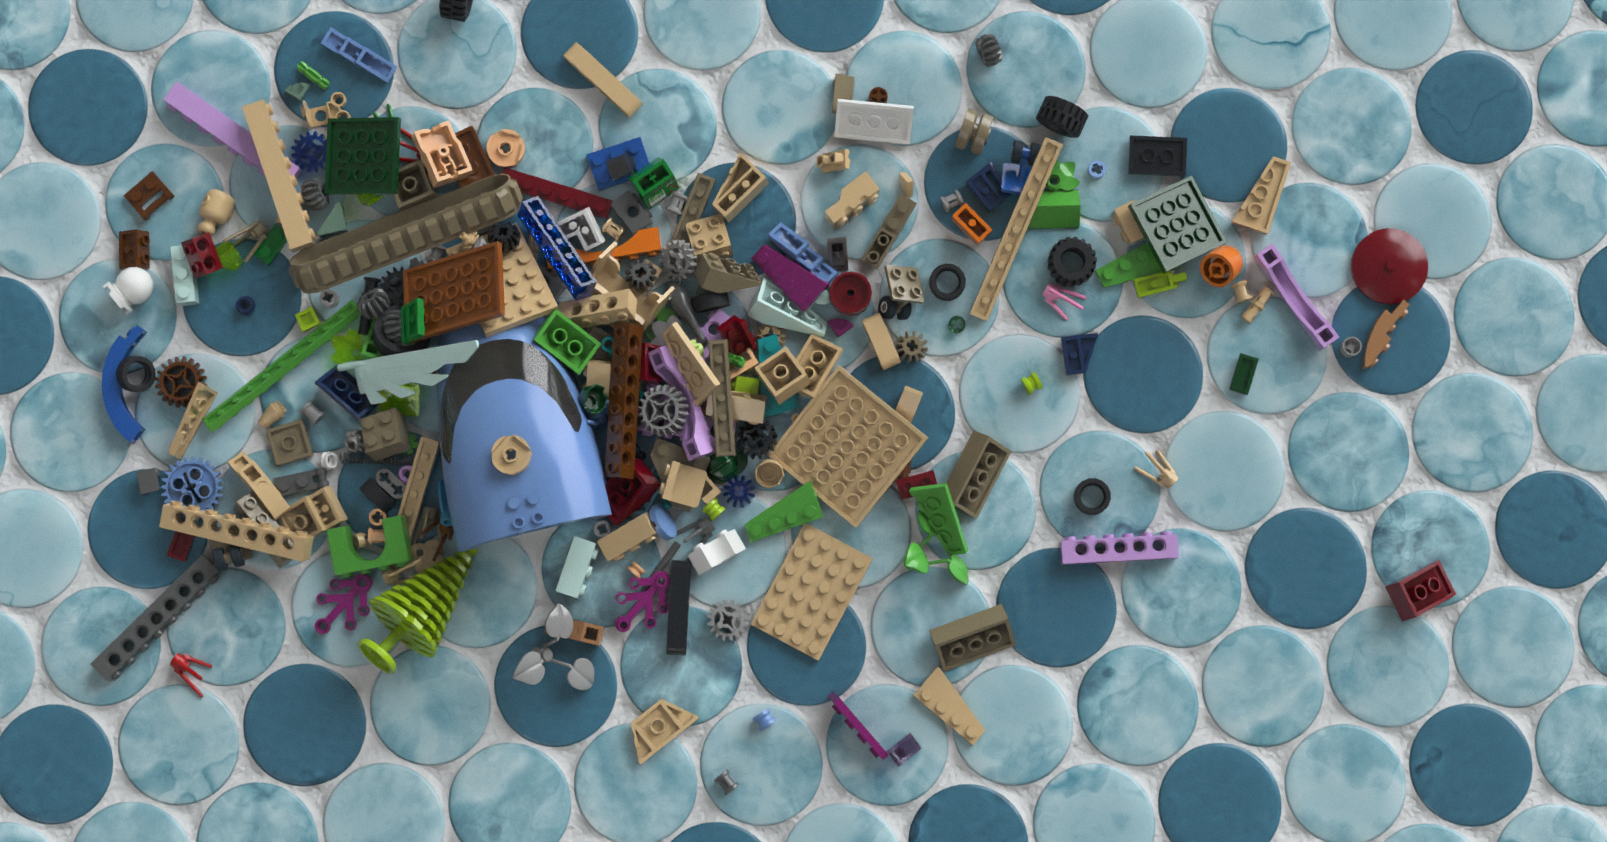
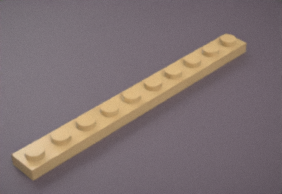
(1016, 228)

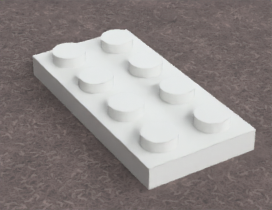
(873, 121)

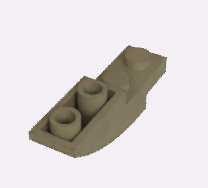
(889, 231)

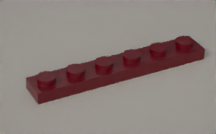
(560, 193)

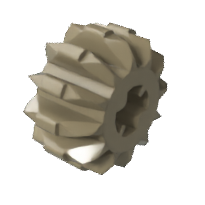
(917, 343)

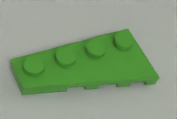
(1129, 266)
(942, 516)

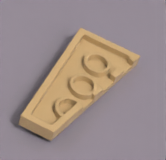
(1263, 199)
(690, 363)

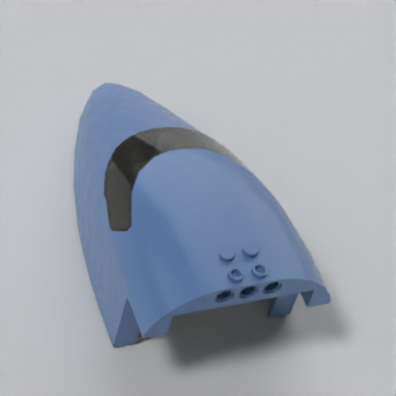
(524, 392)

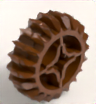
(173, 398)

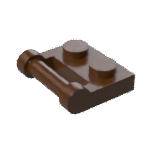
(145, 191)

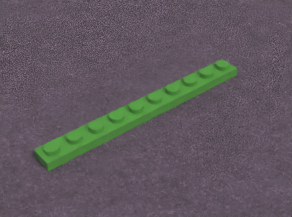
(281, 366)

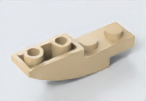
(260, 484)

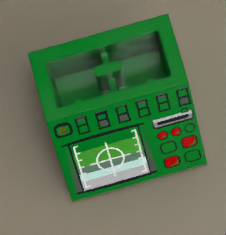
(654, 182)

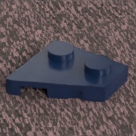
(1077, 352)

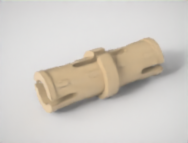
(1257, 304)

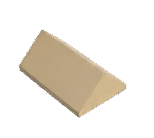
(817, 361)

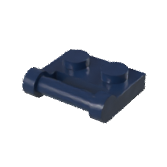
(984, 188)

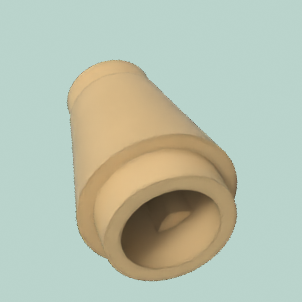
(272, 414)

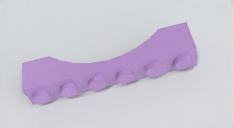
(1279, 275)
(696, 435)

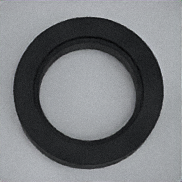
(385, 346)

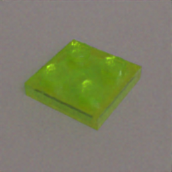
(408, 405)

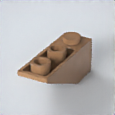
(586, 633)

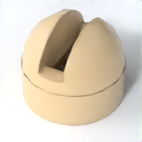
(359, 540)

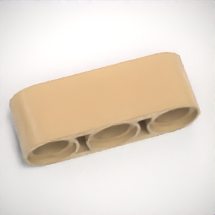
(881, 341)

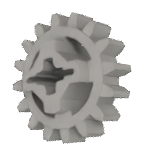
(678, 260)
(736, 614)

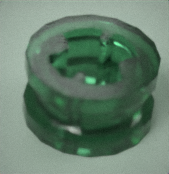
(957, 330)

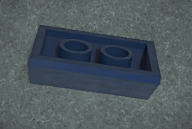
(344, 390)

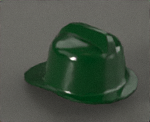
(726, 467)

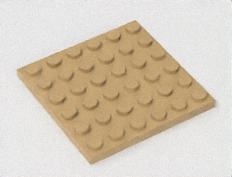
(848, 446)

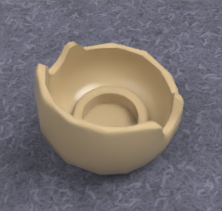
(769, 473)

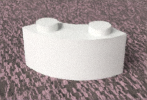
(716, 552)

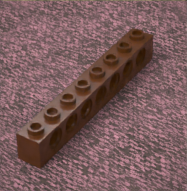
(623, 401)

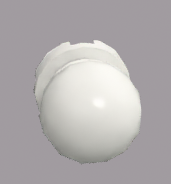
(131, 288)

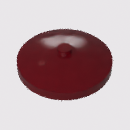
(1389, 266)

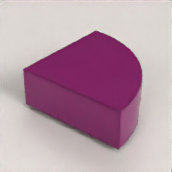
(840, 326)

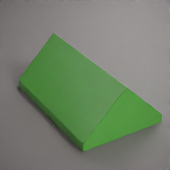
(1057, 210)
(566, 341)

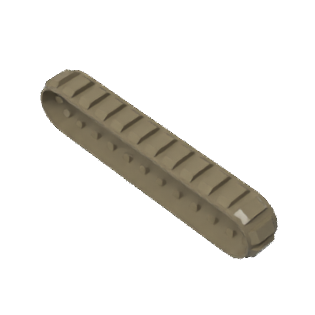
(405, 233)

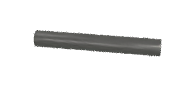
(665, 560)

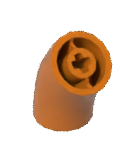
(1221, 266)

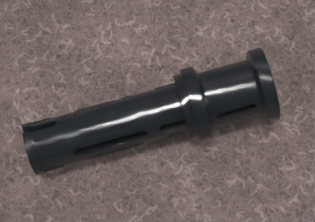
(365, 324)

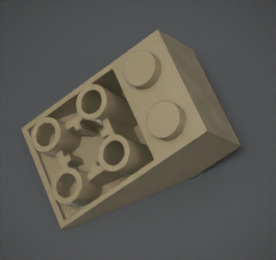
(724, 274)

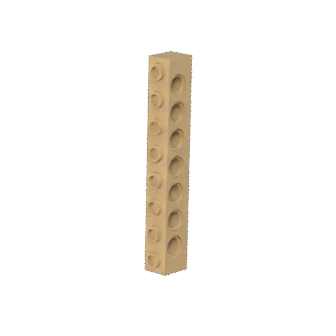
(172, 520)

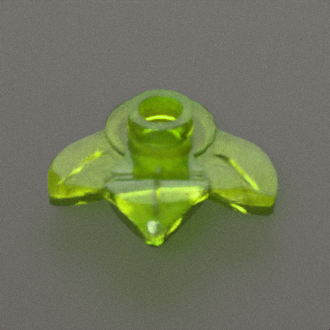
(345, 345)

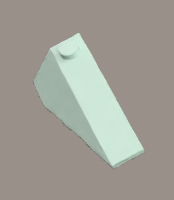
(776, 309)

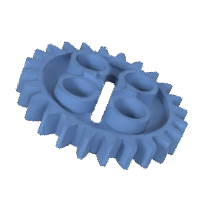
(207, 478)

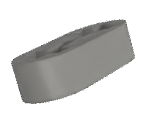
(388, 487)

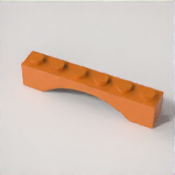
(642, 243)

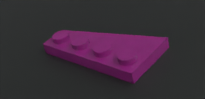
(796, 282)
(852, 721)

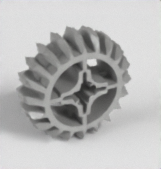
(652, 419)

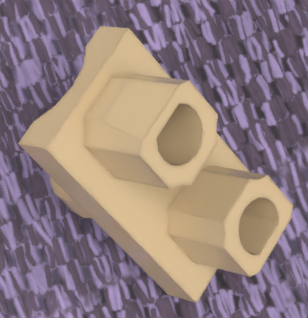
(834, 161)

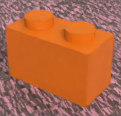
(971, 224)

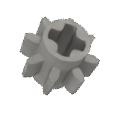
(354, 440)

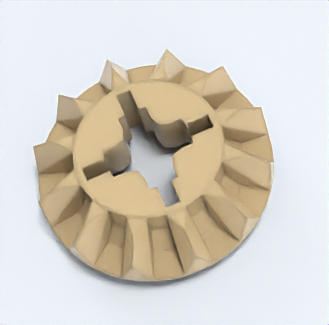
(764, 330)

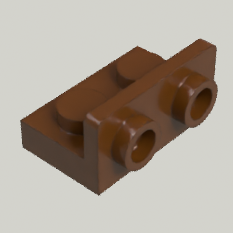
(134, 249)

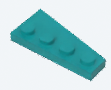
(767, 347)

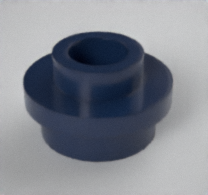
(245, 299)

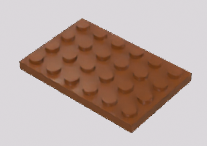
(458, 289)

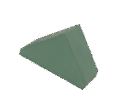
(335, 222)

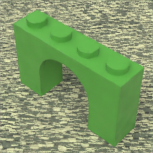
(396, 550)

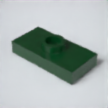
(1243, 374)

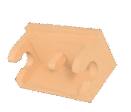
(751, 363)

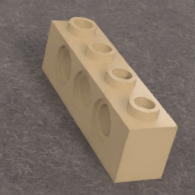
(600, 308)

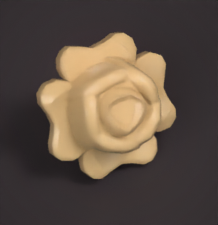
(468, 240)

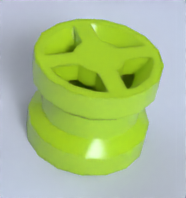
(1031, 383)
(713, 509)

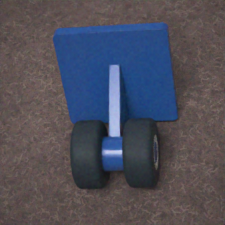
(1015, 175)

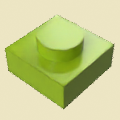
(307, 319)

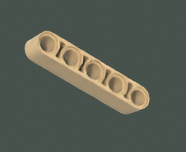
(602, 79)

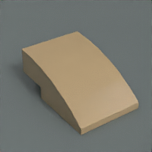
(315, 513)

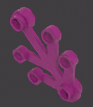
(644, 599)
(345, 601)

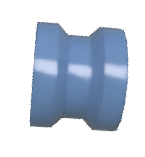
(764, 719)

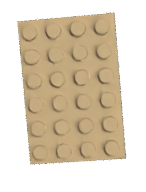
(524, 288)
(811, 591)

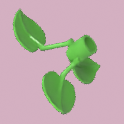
(916, 558)

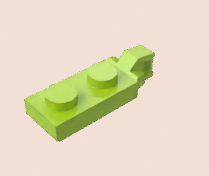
(1157, 283)

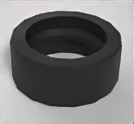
(947, 296)
(710, 301)
(121, 374)
(377, 495)
(1106, 496)

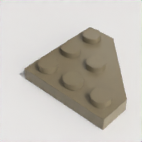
(665, 452)

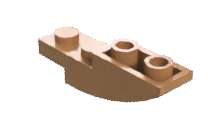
(1378, 339)

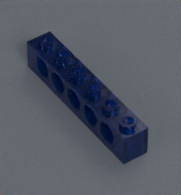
(557, 248)

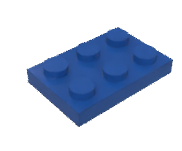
(603, 179)

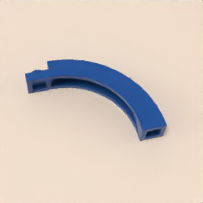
(113, 392)

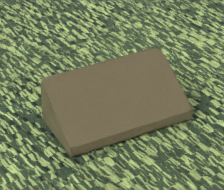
(842, 89)

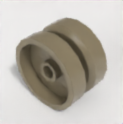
(975, 132)

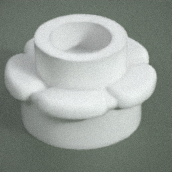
(328, 460)

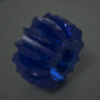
(745, 491)

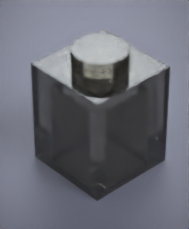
(621, 167)

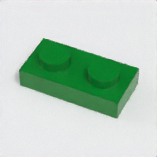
(272, 245)

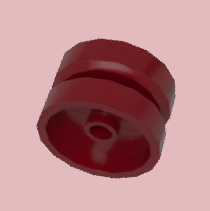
(856, 284)

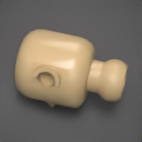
(215, 210)

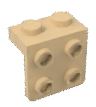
(709, 236)
(683, 484)

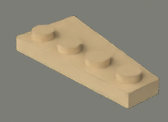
(192, 419)
(947, 704)

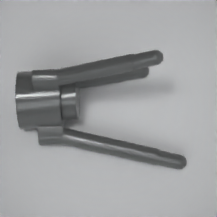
(704, 527)

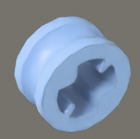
(1094, 174)

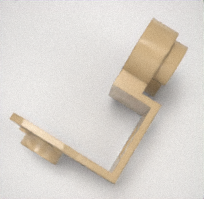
(332, 110)

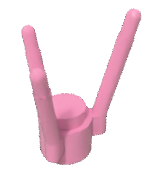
(1053, 292)

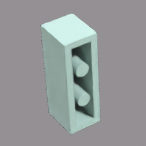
(184, 282)
(577, 568)

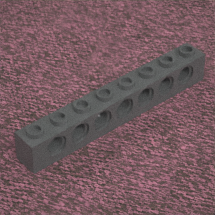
(103, 663)

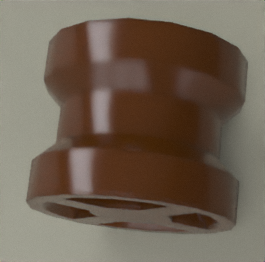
(878, 93)

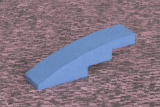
(358, 55)
(799, 252)

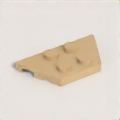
(658, 727)

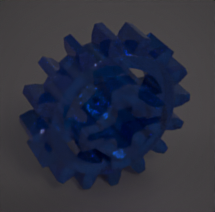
(304, 152)

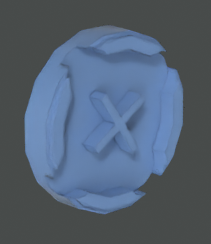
(664, 521)

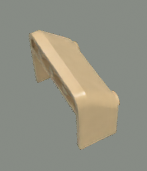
(606, 274)

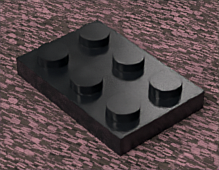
(1157, 156)

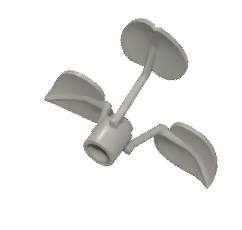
(530, 667)

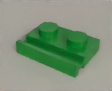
(412, 320)

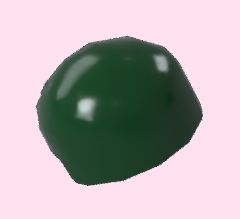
(593, 399)

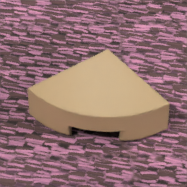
(907, 184)

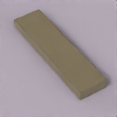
(694, 205)

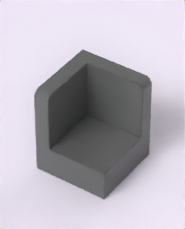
(148, 480)

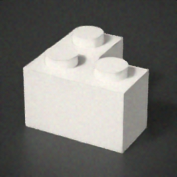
(584, 226)

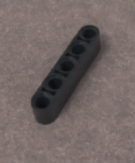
(678, 607)

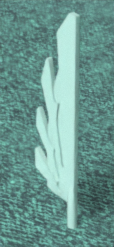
(402, 368)

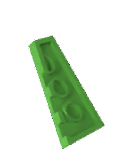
(789, 512)

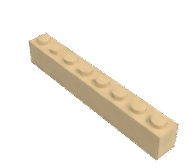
(278, 175)

